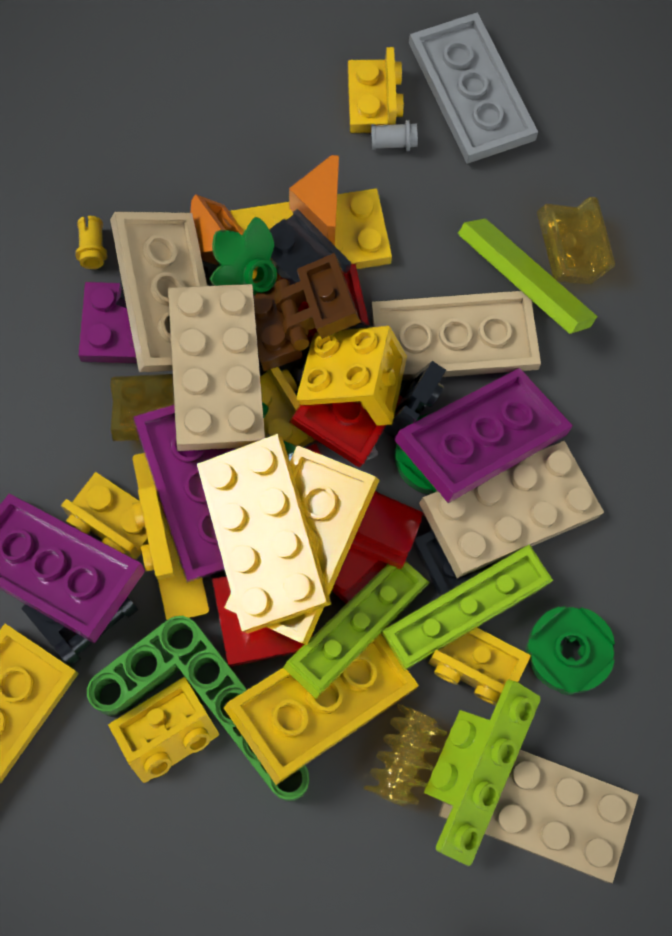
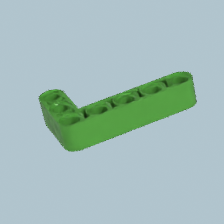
(188, 661)

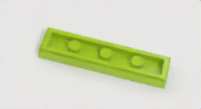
(527, 275)
(466, 607)
(355, 627)

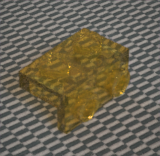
(576, 241)
(137, 396)

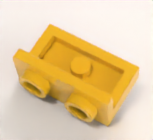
(481, 663)

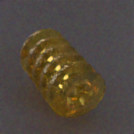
(406, 757)

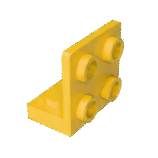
(355, 367)

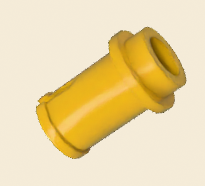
(91, 251)

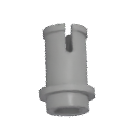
(394, 136)

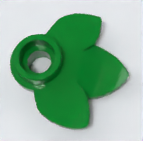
(242, 254)

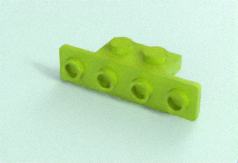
(476, 768)

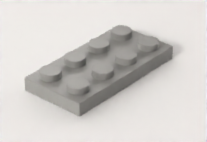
(472, 87)

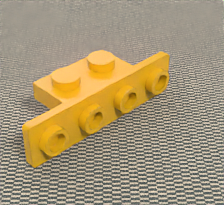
(160, 554)

